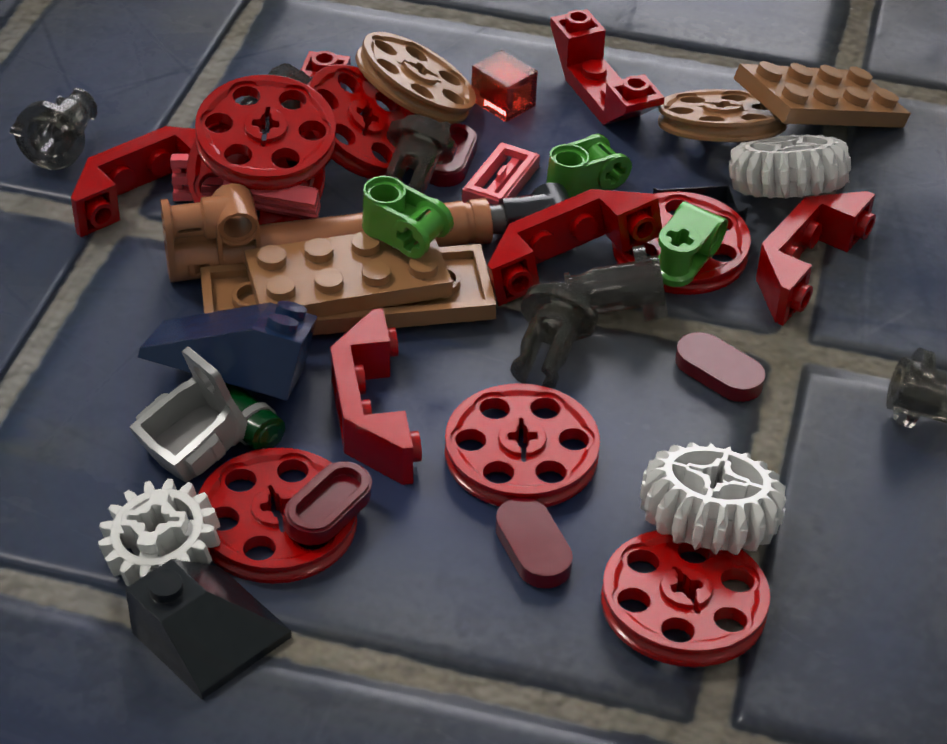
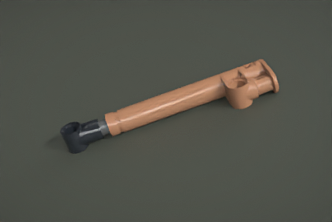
(227, 224)

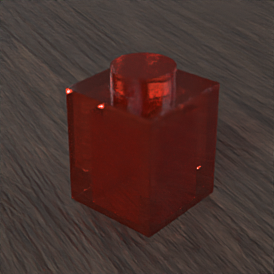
(504, 85)

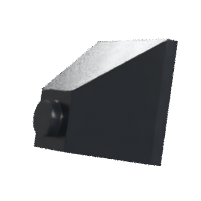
(201, 623)

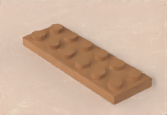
(471, 299)

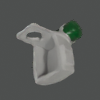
(203, 420)

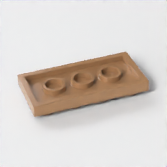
(822, 95)
(345, 274)

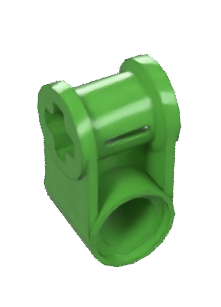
(588, 165)
(400, 218)
(688, 243)

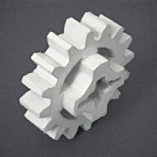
(158, 530)

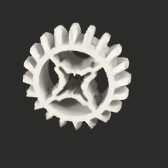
(790, 166)
(712, 498)

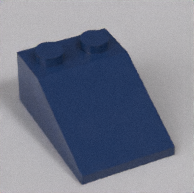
(249, 345)

